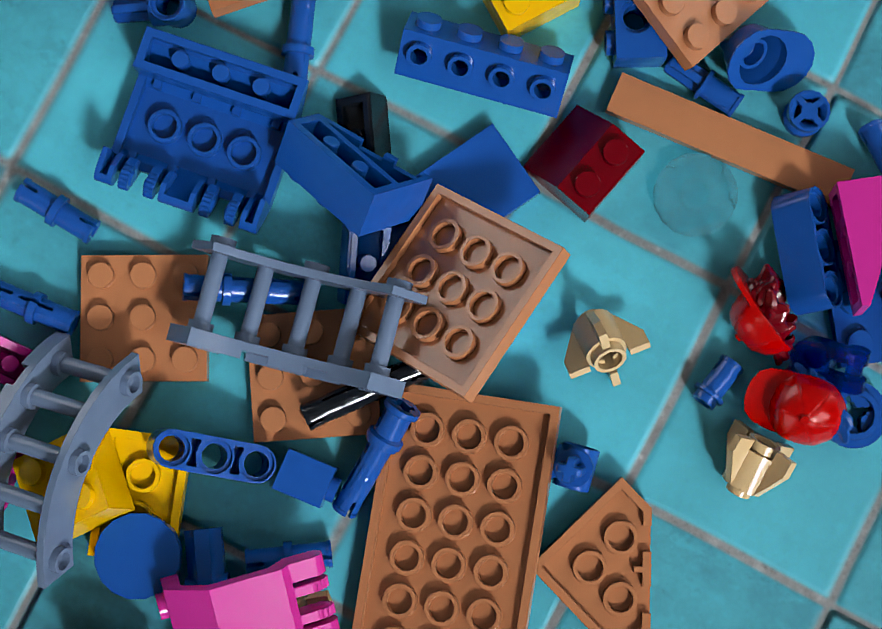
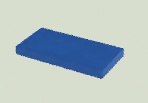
(482, 172)

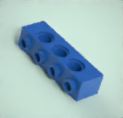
(629, 46)

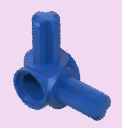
(154, 11)
(574, 466)

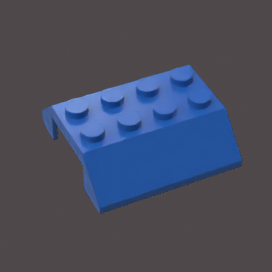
(203, 129)

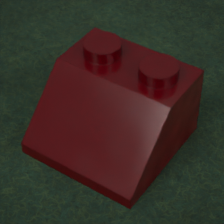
(583, 161)

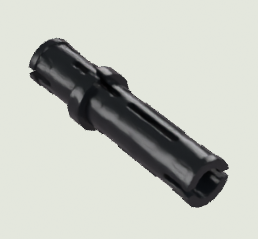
(349, 398)

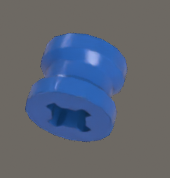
(812, 107)

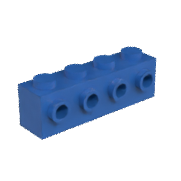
(483, 63)

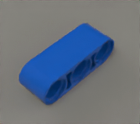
(807, 251)
(230, 463)

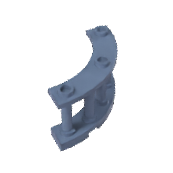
(293, 355)
(43, 372)

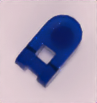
(823, 354)

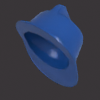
(767, 58)

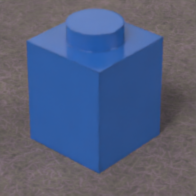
(307, 478)

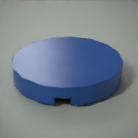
(136, 554)

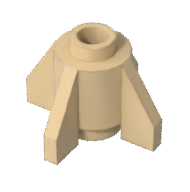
(602, 343)
(755, 462)

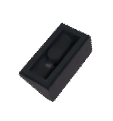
(368, 118)

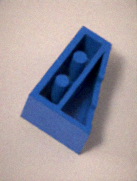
(347, 178)

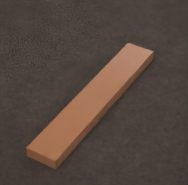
(723, 137)

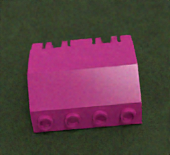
(253, 600)

